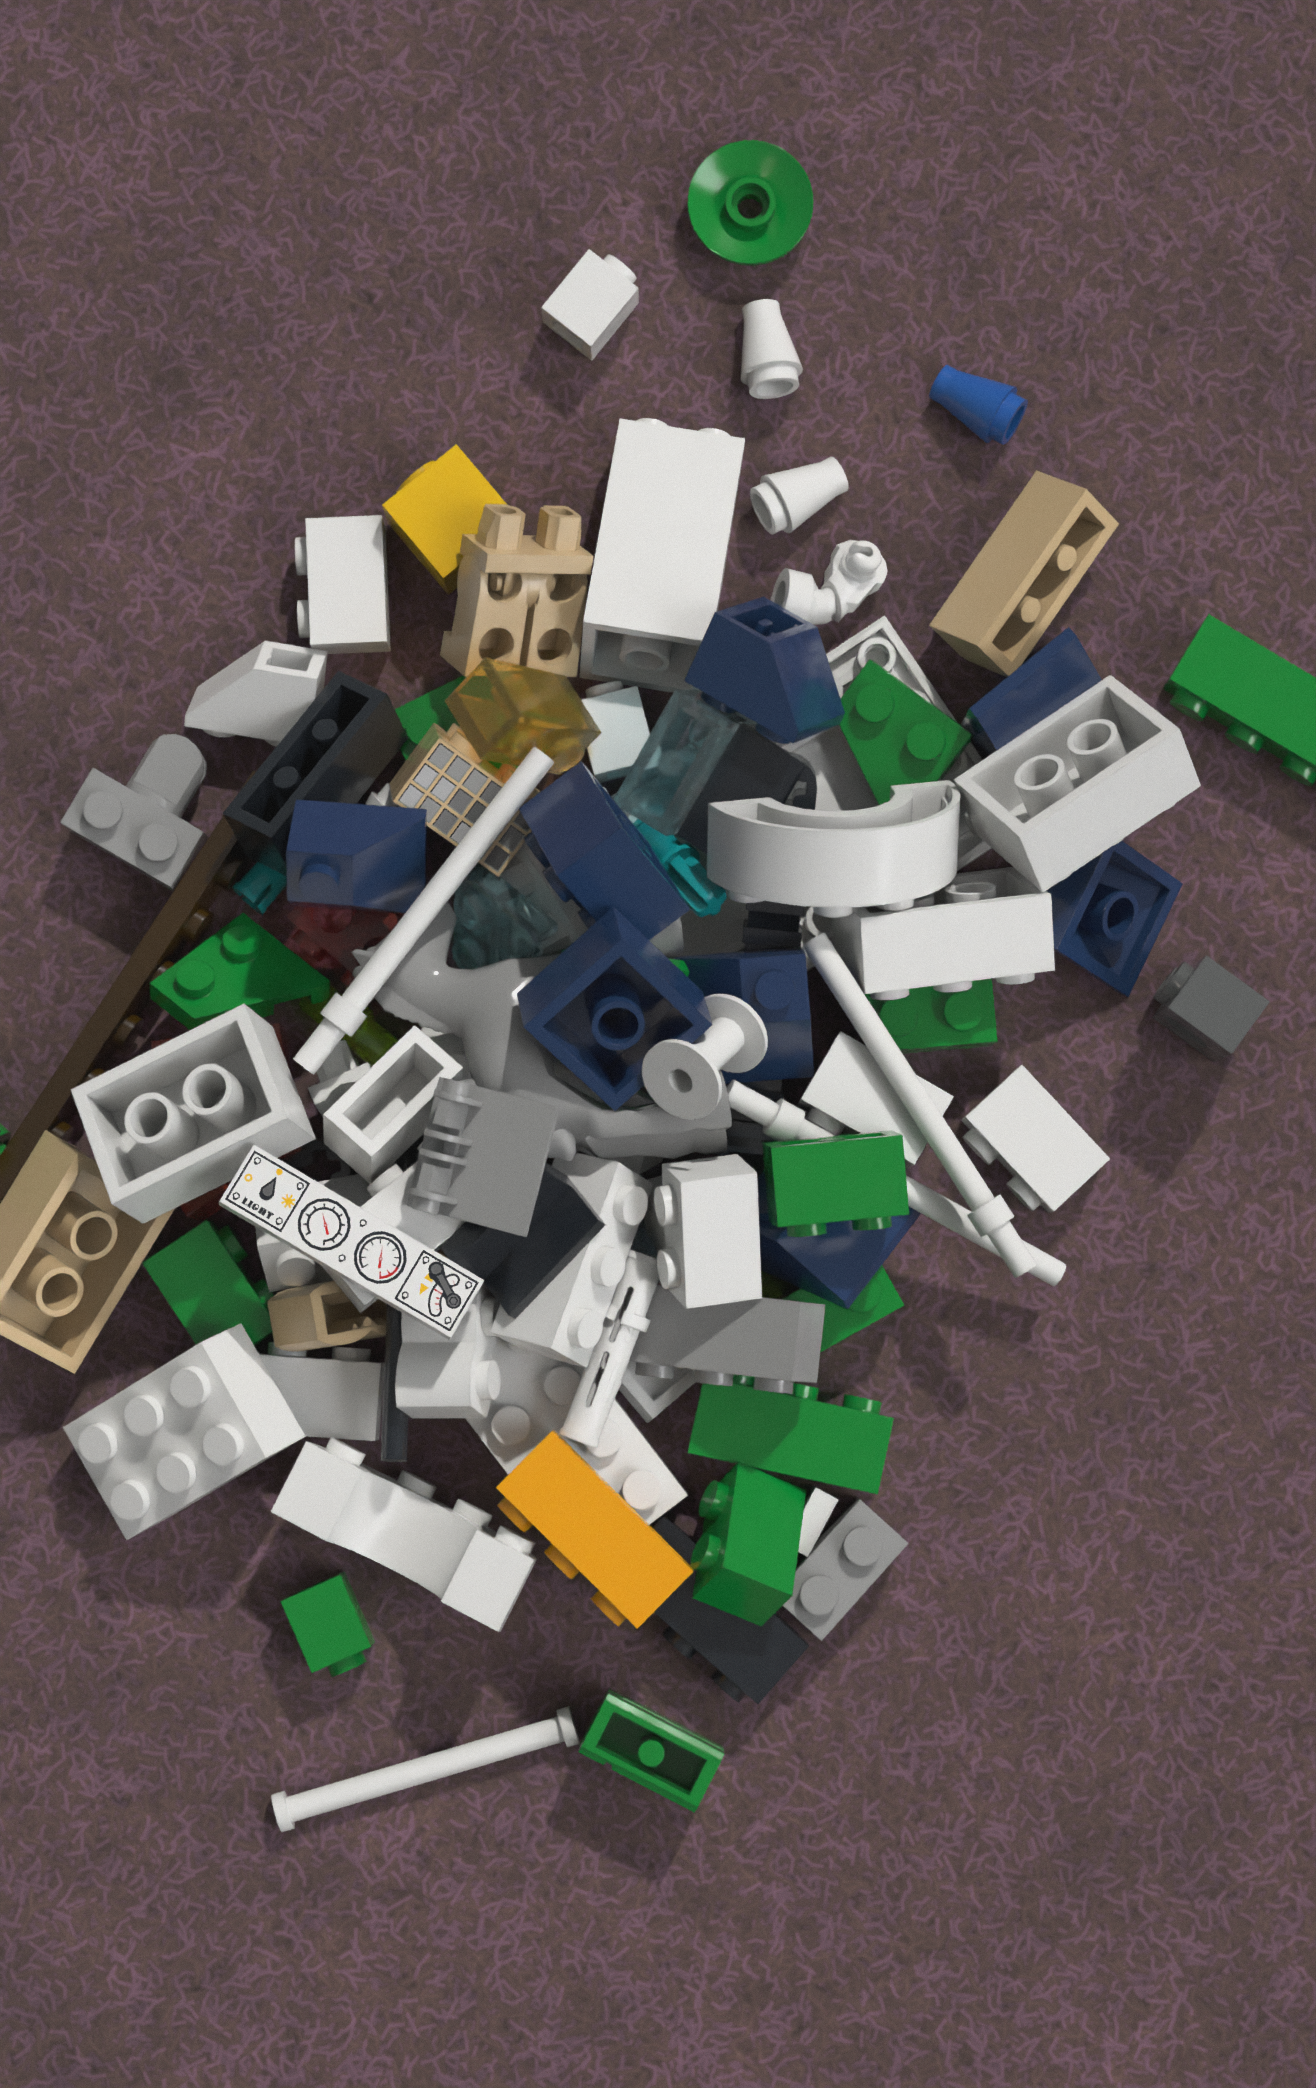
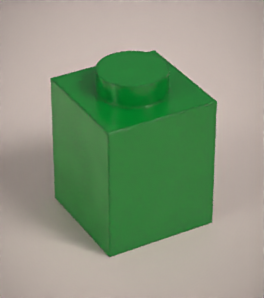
(329, 1625)

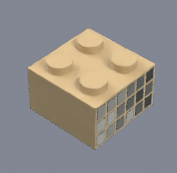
(456, 789)

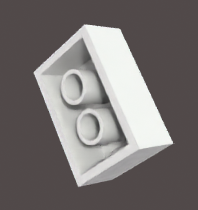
(1077, 782)
(965, 932)
(191, 1113)
(183, 1431)

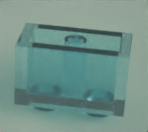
(676, 761)

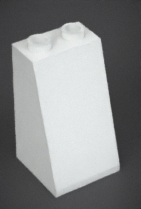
(659, 553)

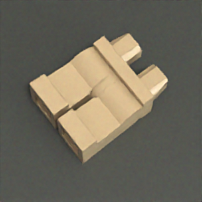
(520, 592)

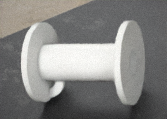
(686, 1075)

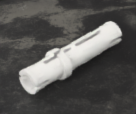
(612, 1352)

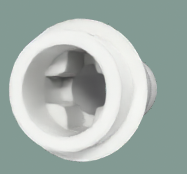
(768, 355)
(794, 495)

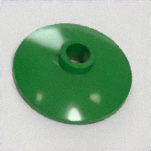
(750, 172)

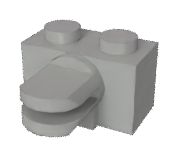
(143, 818)

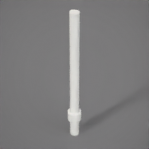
(345, 1012)
(787, 1122)
(989, 1213)

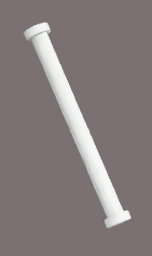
(424, 1769)

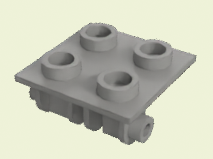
(483, 1156)

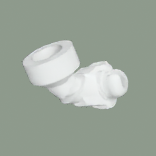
(852, 575)

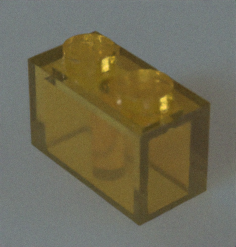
(515, 708)

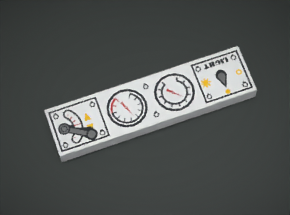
(351, 1242)

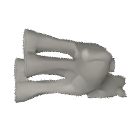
(506, 1058)

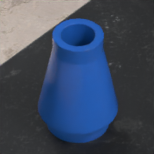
(981, 404)

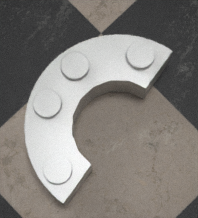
(837, 857)
(408, 1530)

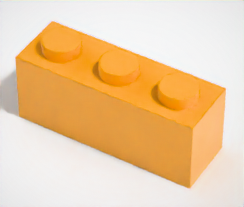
(592, 1531)

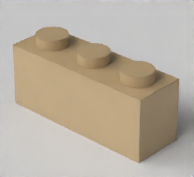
(1024, 574)

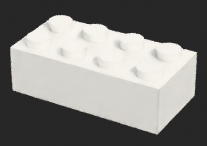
(537, 1399)

